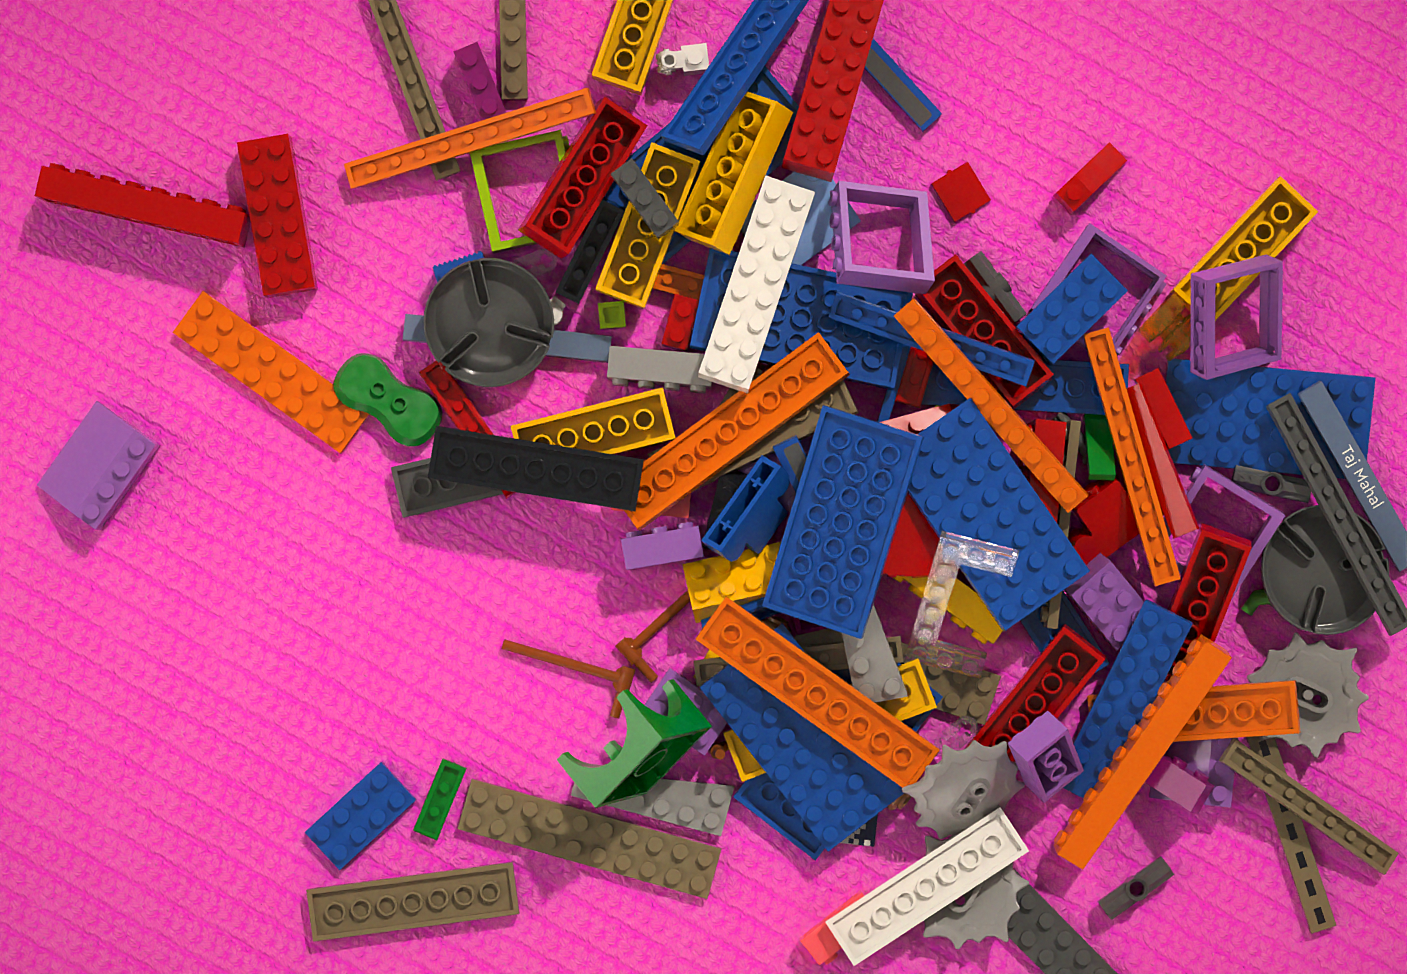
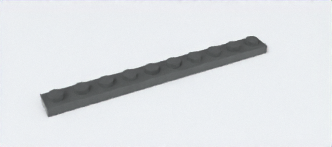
(1339, 513)

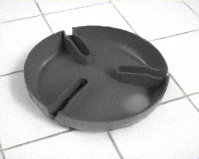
(489, 322)
(1311, 576)

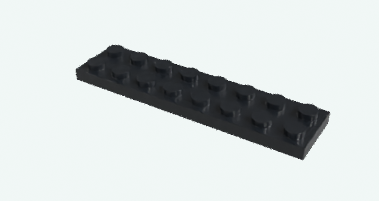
(535, 468)

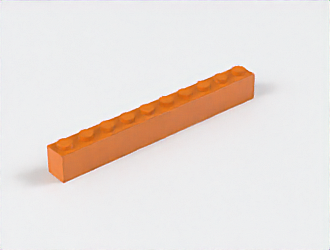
(1141, 751)

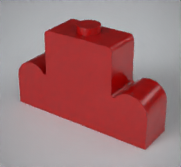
(1105, 520)

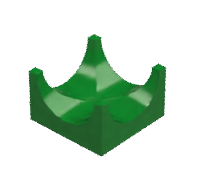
(649, 751)

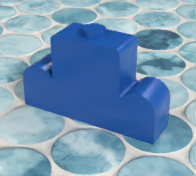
(751, 512)

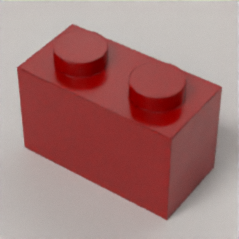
(680, 323)

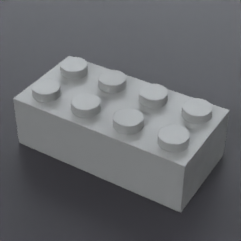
(656, 367)

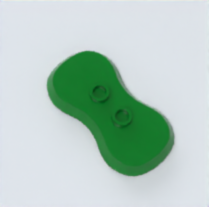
(404, 411)

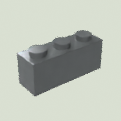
(644, 199)

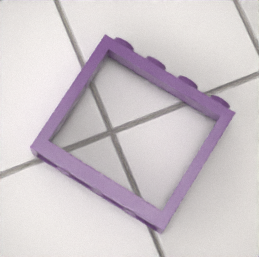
(876, 277)
(1143, 305)
(1203, 317)
(1265, 533)

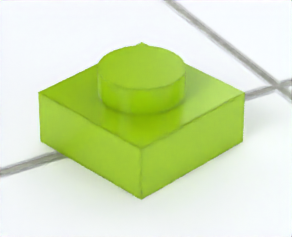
(611, 315)

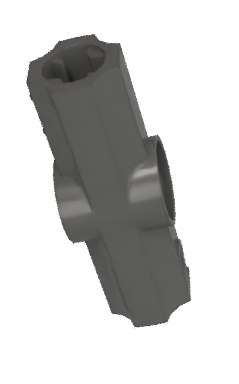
(995, 286)
(1288, 486)
(1150, 878)

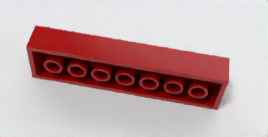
(831, 87)
(142, 206)

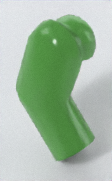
(1257, 598)

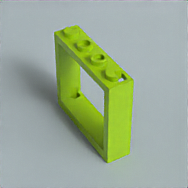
(484, 191)

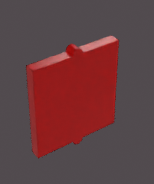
(961, 191)

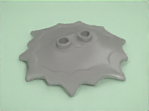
(1322, 673)
(964, 787)
(985, 907)

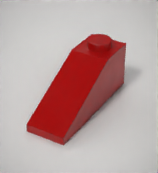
(1090, 178)

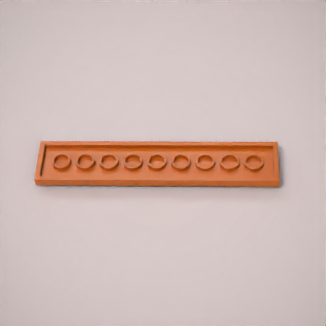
(735, 427)
(817, 693)

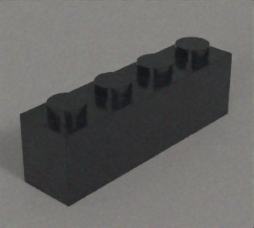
(590, 250)

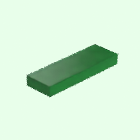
(1099, 448)
(440, 799)

